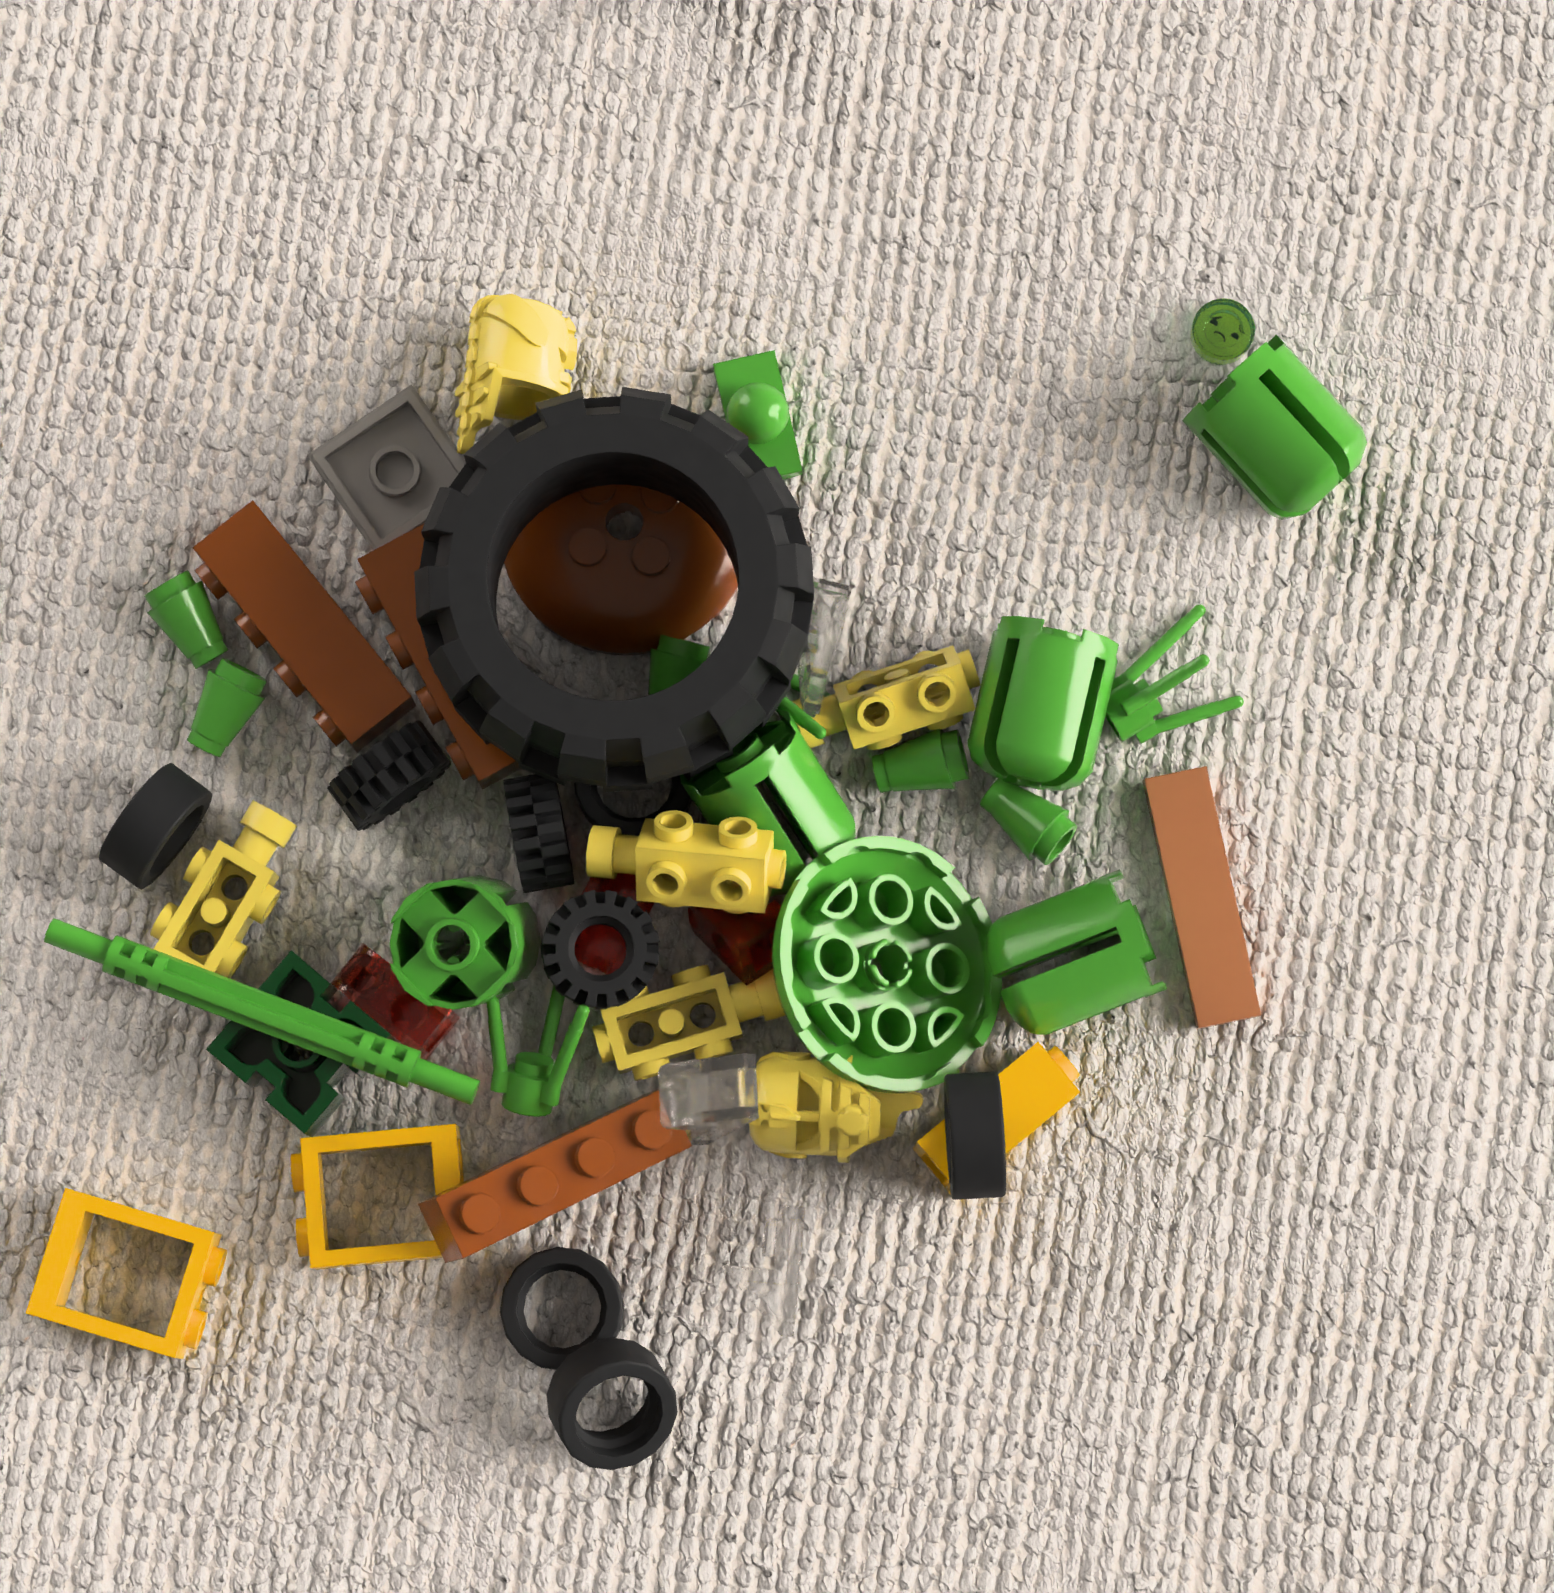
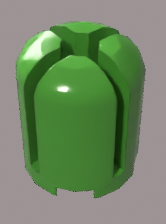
(1279, 431)
(1042, 704)
(794, 781)
(432, 929)
(1081, 986)

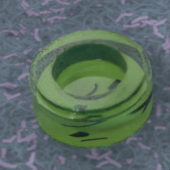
(1222, 331)

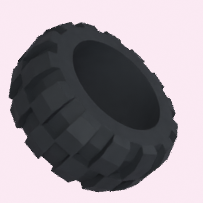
(586, 445)

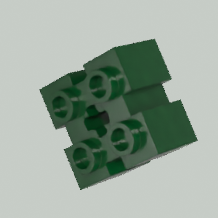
(302, 1086)

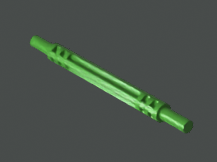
(262, 1011)

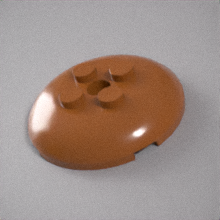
(617, 591)

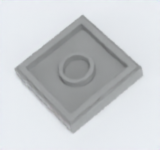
(389, 467)

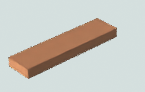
(1201, 897)

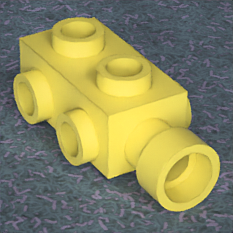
(900, 701)
(691, 862)
(206, 905)
(669, 1017)

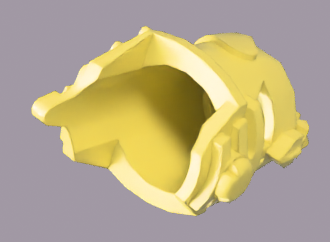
(512, 362)
(817, 1112)

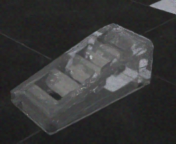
(824, 637)

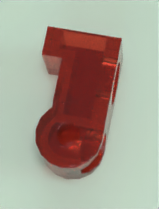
(738, 939)
(377, 992)

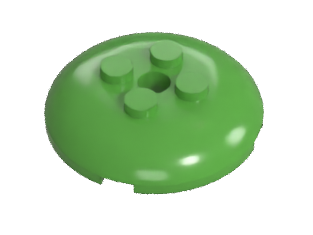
(930, 938)

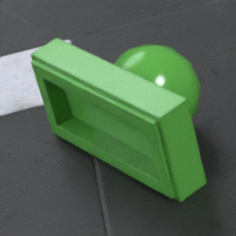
(757, 407)

